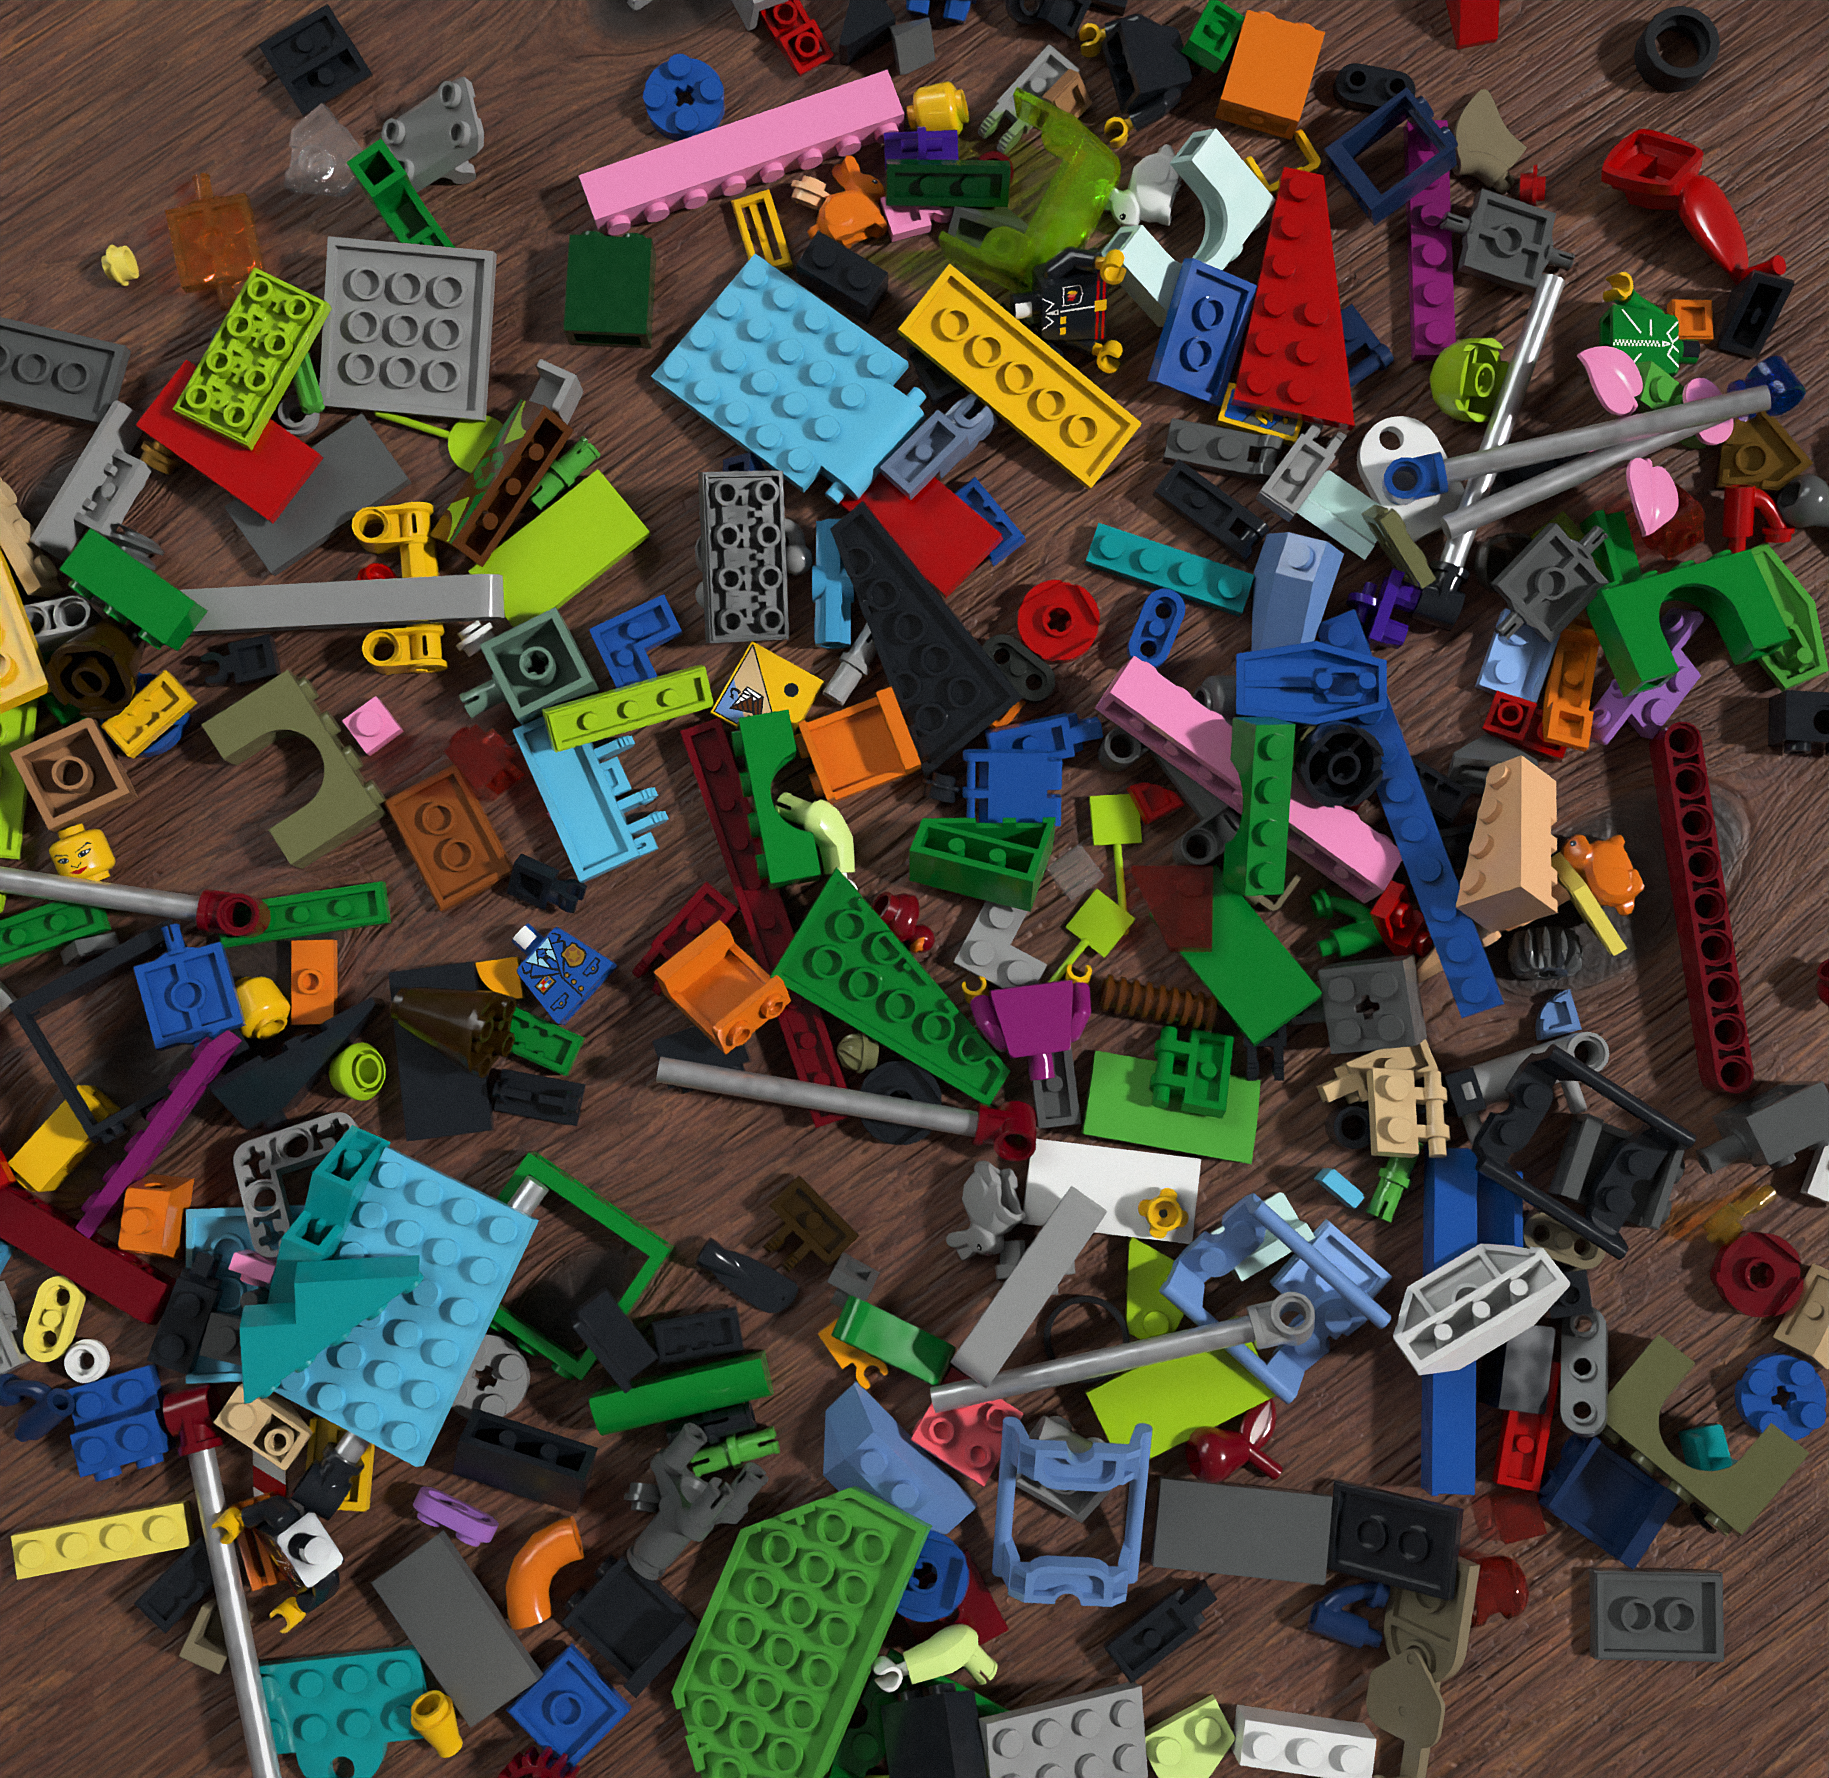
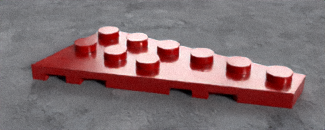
(1295, 330)

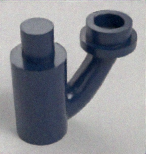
(50, 1407)
(1333, 1622)

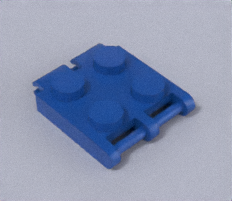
(1013, 785)

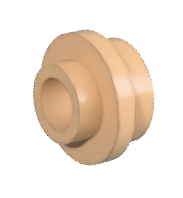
(809, 192)

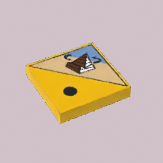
(766, 685)

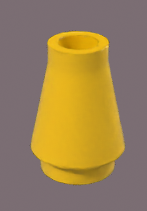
(436, 1721)

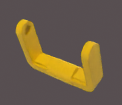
(1307, 149)

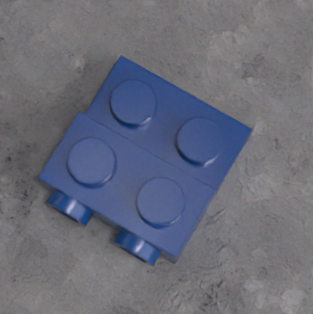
(119, 1423)

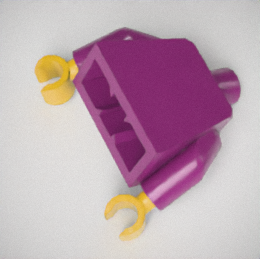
(1033, 1018)

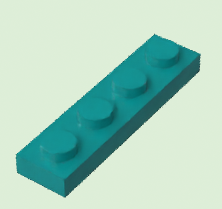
(1169, 568)

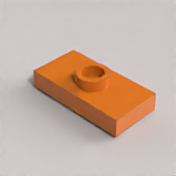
(314, 981)

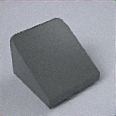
(912, 45)

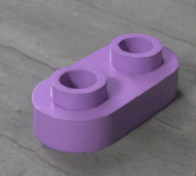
(440, 1508)

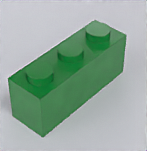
(132, 591)

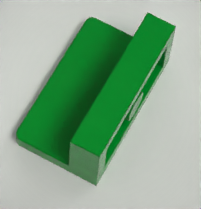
(1616, 552)

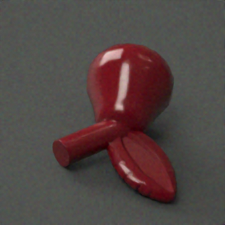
(1218, 1452)

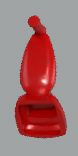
(1663, 175)

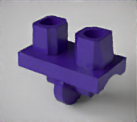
(921, 145)
(1392, 594)

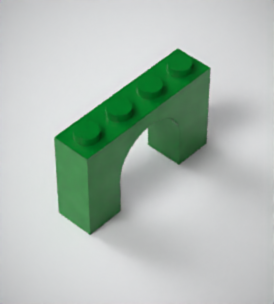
(1724, 587)

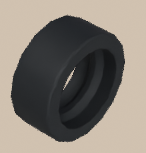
(1691, 24)

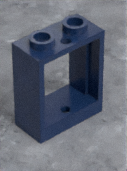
(1342, 152)

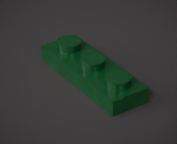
(947, 183)

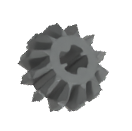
(1545, 953)

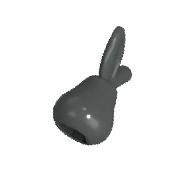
(1805, 502)

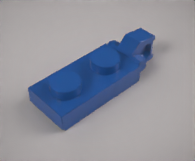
(1058, 734)

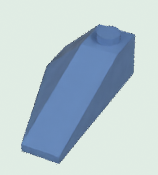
(1291, 589)

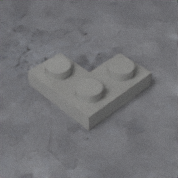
(989, 950)

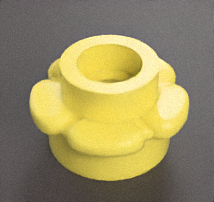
(120, 264)

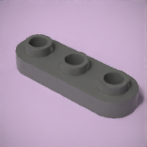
(1588, 1388)

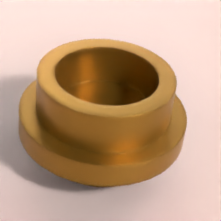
(160, 457)

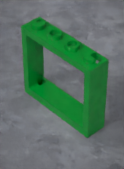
(607, 1214)

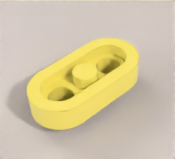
(53, 1315)

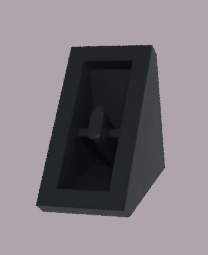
(865, 29)
(1753, 312)

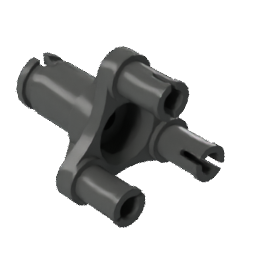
(689, 1504)

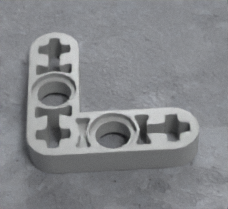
(276, 1164)

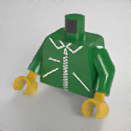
(1643, 328)

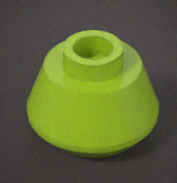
(358, 1071)

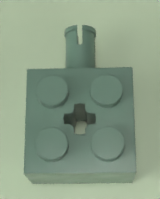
(514, 662)

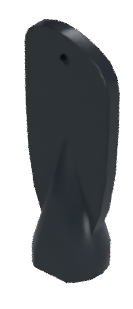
(748, 1277)

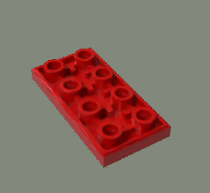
(259, 478)
(933, 529)

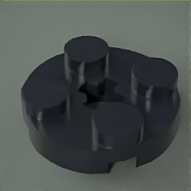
(903, 1078)

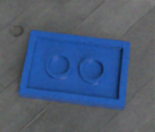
(1202, 332)

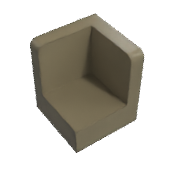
(206, 1639)

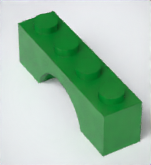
(1264, 760)
(787, 852)

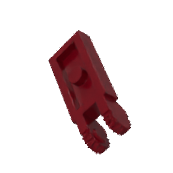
(692, 920)

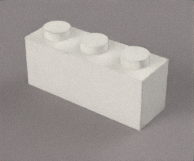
(1302, 1743)

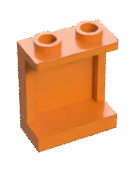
(1270, 74)
(858, 748)
(721, 988)

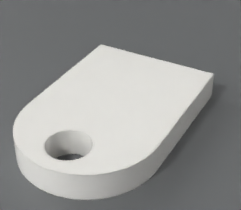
(1416, 440)

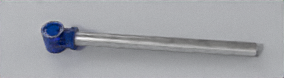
(1785, 394)

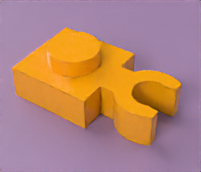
(847, 1354)

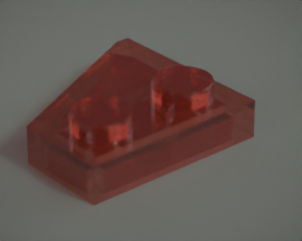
(1180, 904)

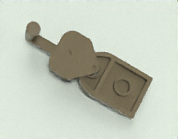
(1425, 1647)

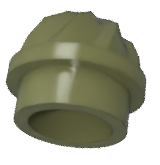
(858, 1052)

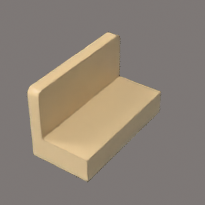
(1807, 1322)

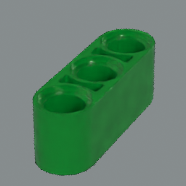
(893, 1341)

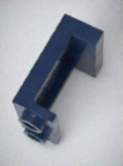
(1606, 1499)

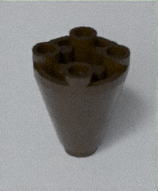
(459, 1024)

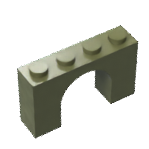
(345, 799)
(1729, 1495)

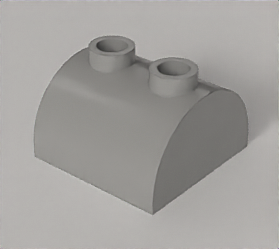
(1070, 1502)

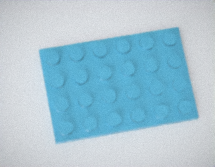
(406, 1365)

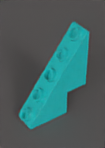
(328, 1209)
(327, 1305)

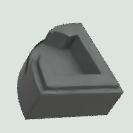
(80, 949)

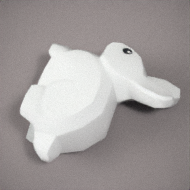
(1149, 191)

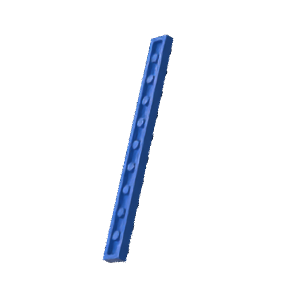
(1422, 845)

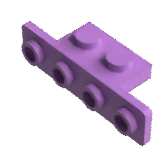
(1650, 708)

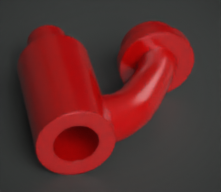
(1739, 516)

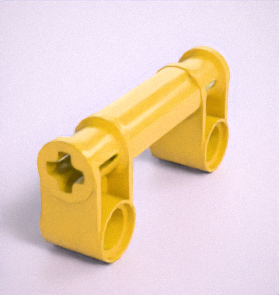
(418, 559)

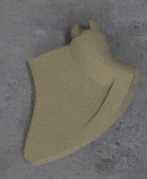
(1485, 144)

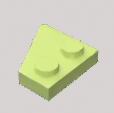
(1189, 1741)

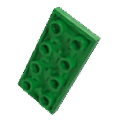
(1249, 968)

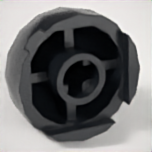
(1339, 764)

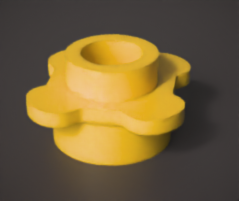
(1175, 1215)

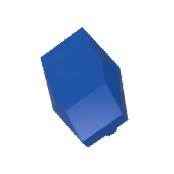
(1309, 683)

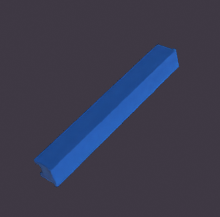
(1449, 1396)

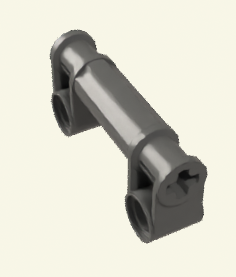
(1218, 820)

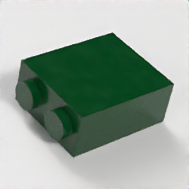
(610, 290)

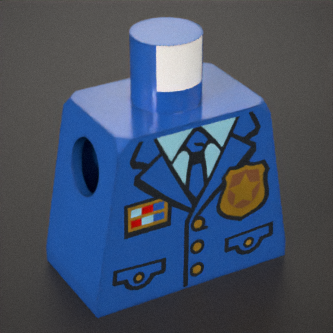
(560, 970)

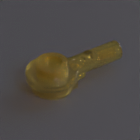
(1725, 1222)

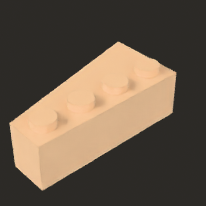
(1511, 849)

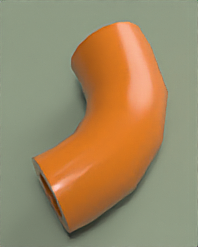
(534, 1568)

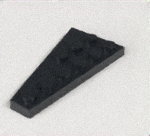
(930, 657)

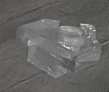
(320, 155)

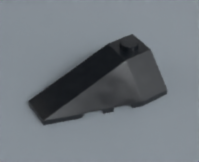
(271, 1086)

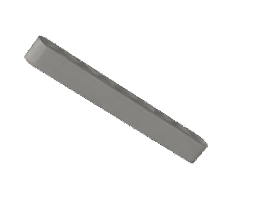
(350, 604)

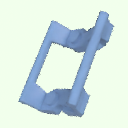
(1218, 1254)
(1061, 1469)

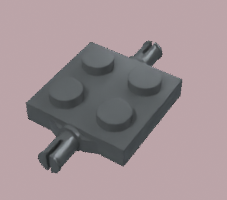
(1506, 241)
(1550, 582)

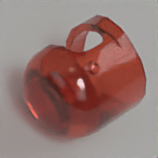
(1500, 1588)

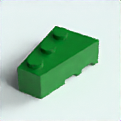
(983, 859)

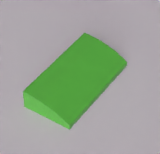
(1122, 1110)

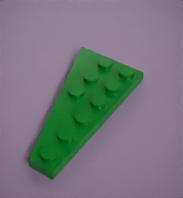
(868, 978)

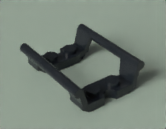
(1628, 1161)

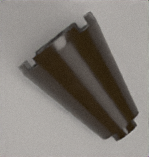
(98, 668)

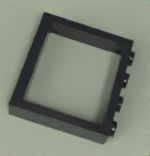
(75, 985)

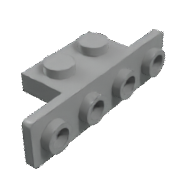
(98, 486)

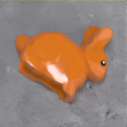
(855, 212)
(1605, 870)

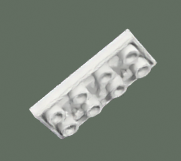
(1113, 1180)

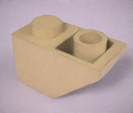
(266, 1426)

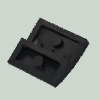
(315, 60)

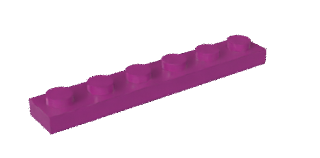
(1428, 257)
(164, 1122)

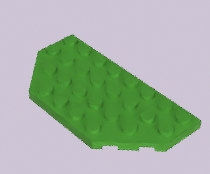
(794, 1635)

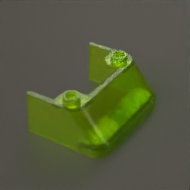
(1066, 211)

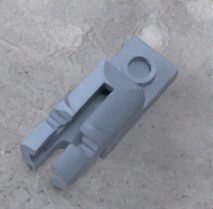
(938, 445)

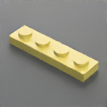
(102, 1539)

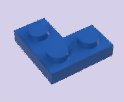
(630, 635)

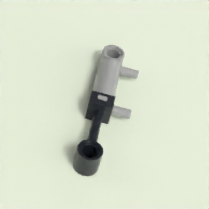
(1480, 1086)

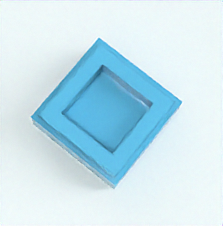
(1339, 1187)

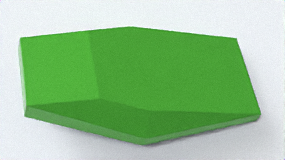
(1804, 653)

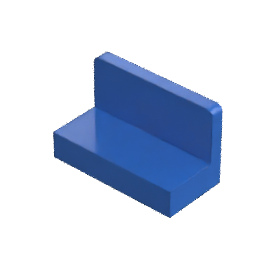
(1498, 1214)

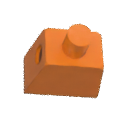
(156, 1216)

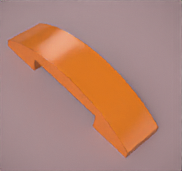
(1570, 686)

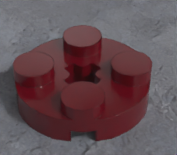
(1758, 1299)

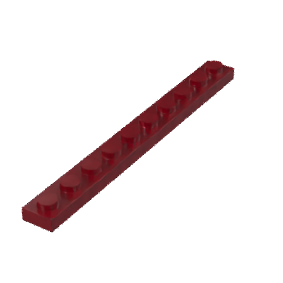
(761, 907)

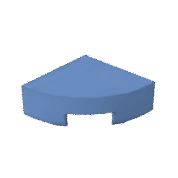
(1557, 1016)

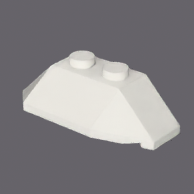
(1475, 1305)

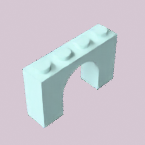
(1232, 207)

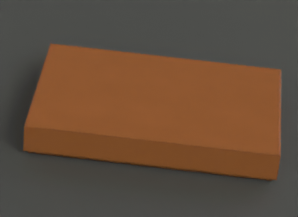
(449, 837)

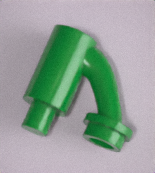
(1349, 938)

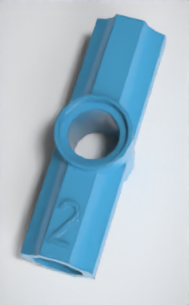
(831, 591)

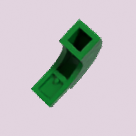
(395, 197)

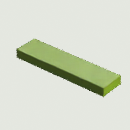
(628, 708)

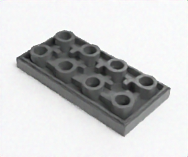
(352, 476)
(743, 556)
(1242, 1530)
(457, 1629)

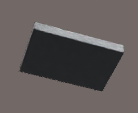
(1394, 1539)

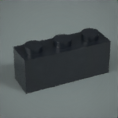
(524, 1460)

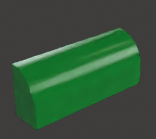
(682, 1393)

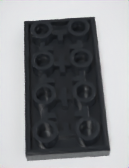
(434, 1091)

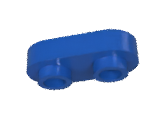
(1154, 630)

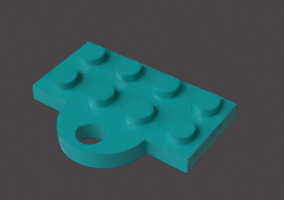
(343, 1706)

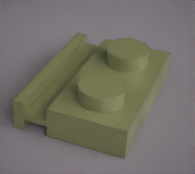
(1398, 546)

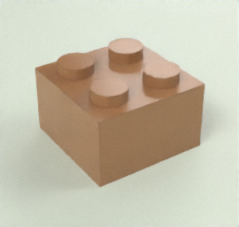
(74, 775)

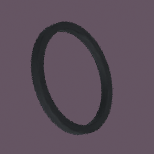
(1080, 1299)

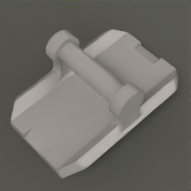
(438, 136)

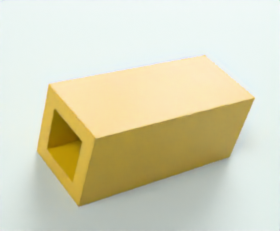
(59, 1144)

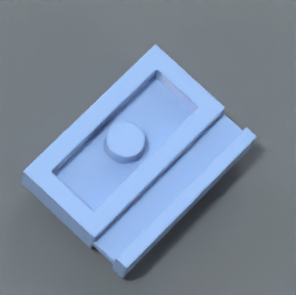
(1516, 664)

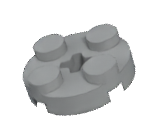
(508, 1369)

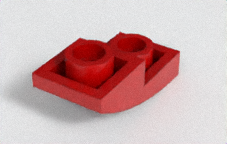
(796, 36)
(1521, 725)
(1399, 924)

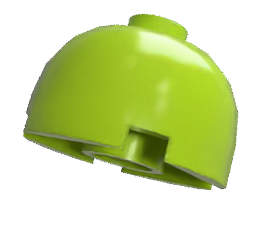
(1468, 378)

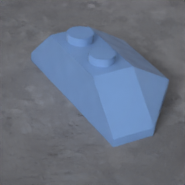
(876, 1454)

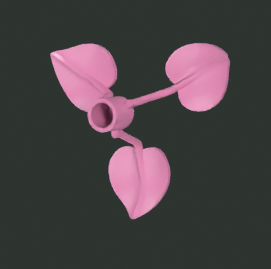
(1615, 385)

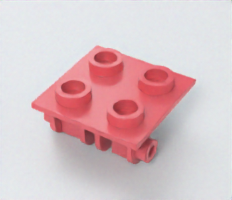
(965, 1436)

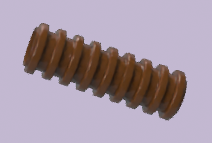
(1158, 1002)

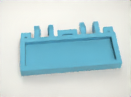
(583, 801)

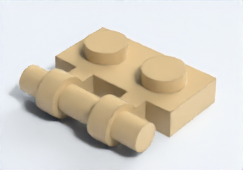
(1394, 1117)

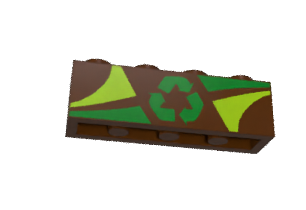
(502, 482)

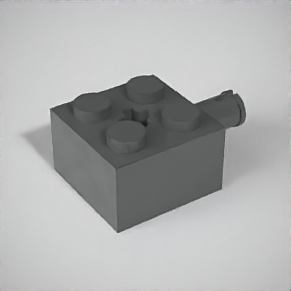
(1351, 1022)
(1770, 1127)

